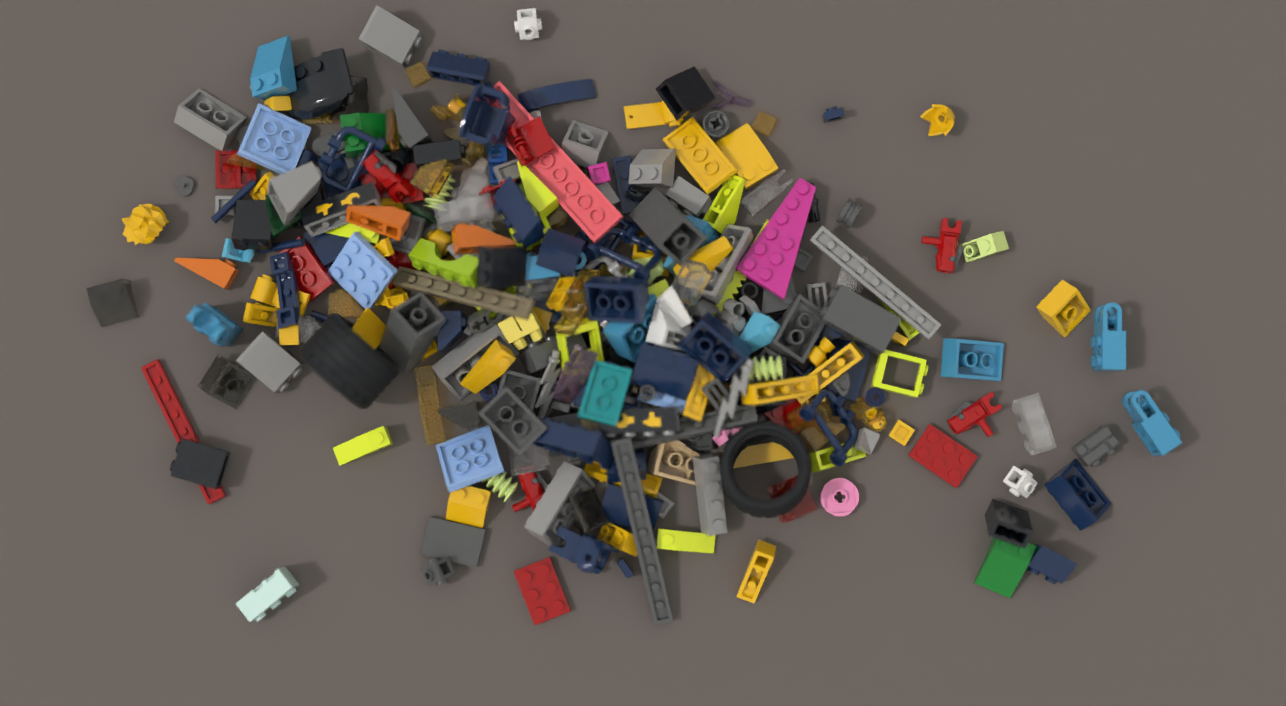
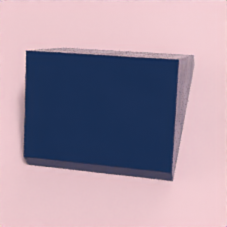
(560, 252)

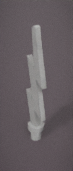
(549, 377)
(736, 385)

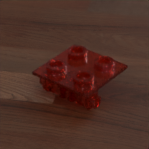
(805, 506)

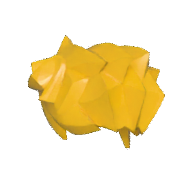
(144, 224)

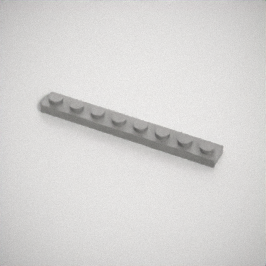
(875, 282)

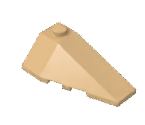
(673, 461)

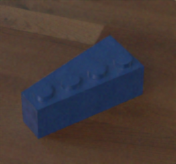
(577, 441)

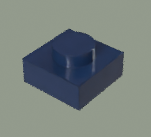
(833, 114)

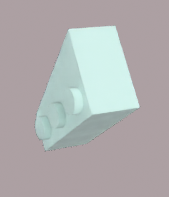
(268, 594)

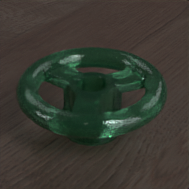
(420, 212)

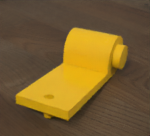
(649, 115)
(266, 292)

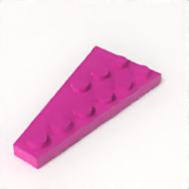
(776, 248)

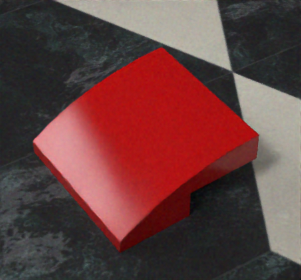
(228, 175)

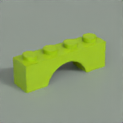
(428, 257)

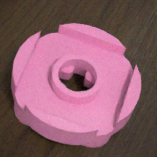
(725, 435)
(847, 504)

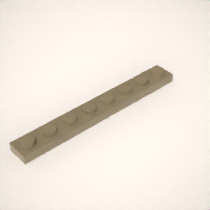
(454, 291)

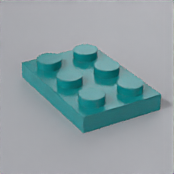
(605, 393)

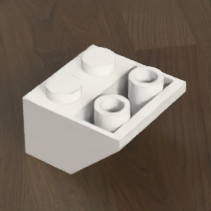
(665, 330)

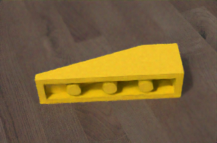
(835, 366)
(780, 389)

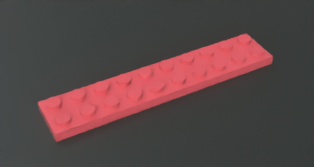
(566, 181)

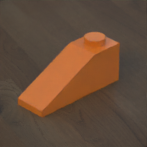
(380, 219)
(469, 237)
(212, 269)

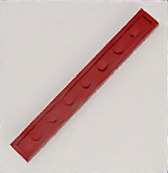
(175, 415)

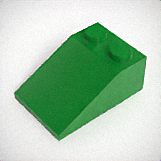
(370, 123)
(1004, 566)

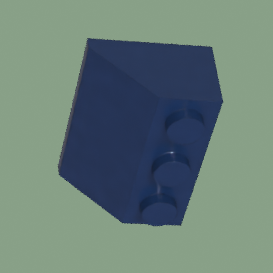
(458, 68)
(517, 214)
(616, 299)
(715, 347)
(664, 371)
(1078, 495)

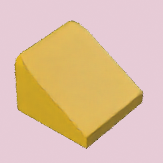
(279, 103)

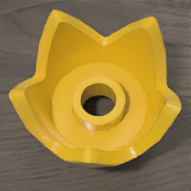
(941, 119)

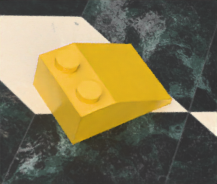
(747, 155)

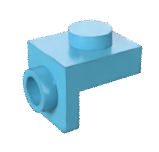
(235, 254)

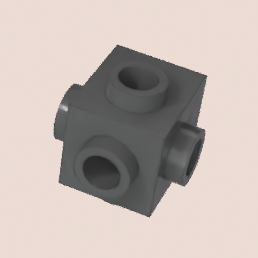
(438, 571)

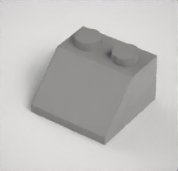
(584, 143)
(653, 168)

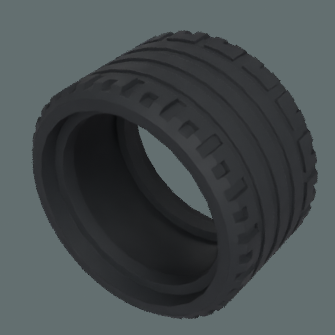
(348, 362)
(771, 433)

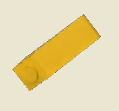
(710, 254)
(489, 367)
(756, 571)

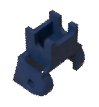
(485, 122)
(583, 550)

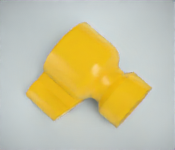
(818, 353)

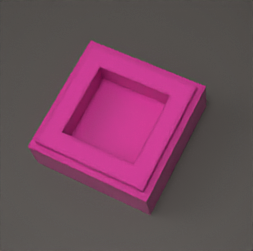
(599, 173)

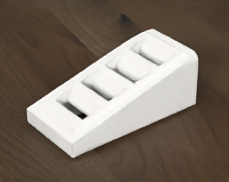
(672, 305)

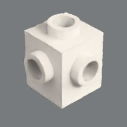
(527, 24)
(1020, 482)

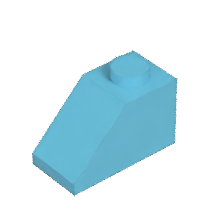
(759, 331)

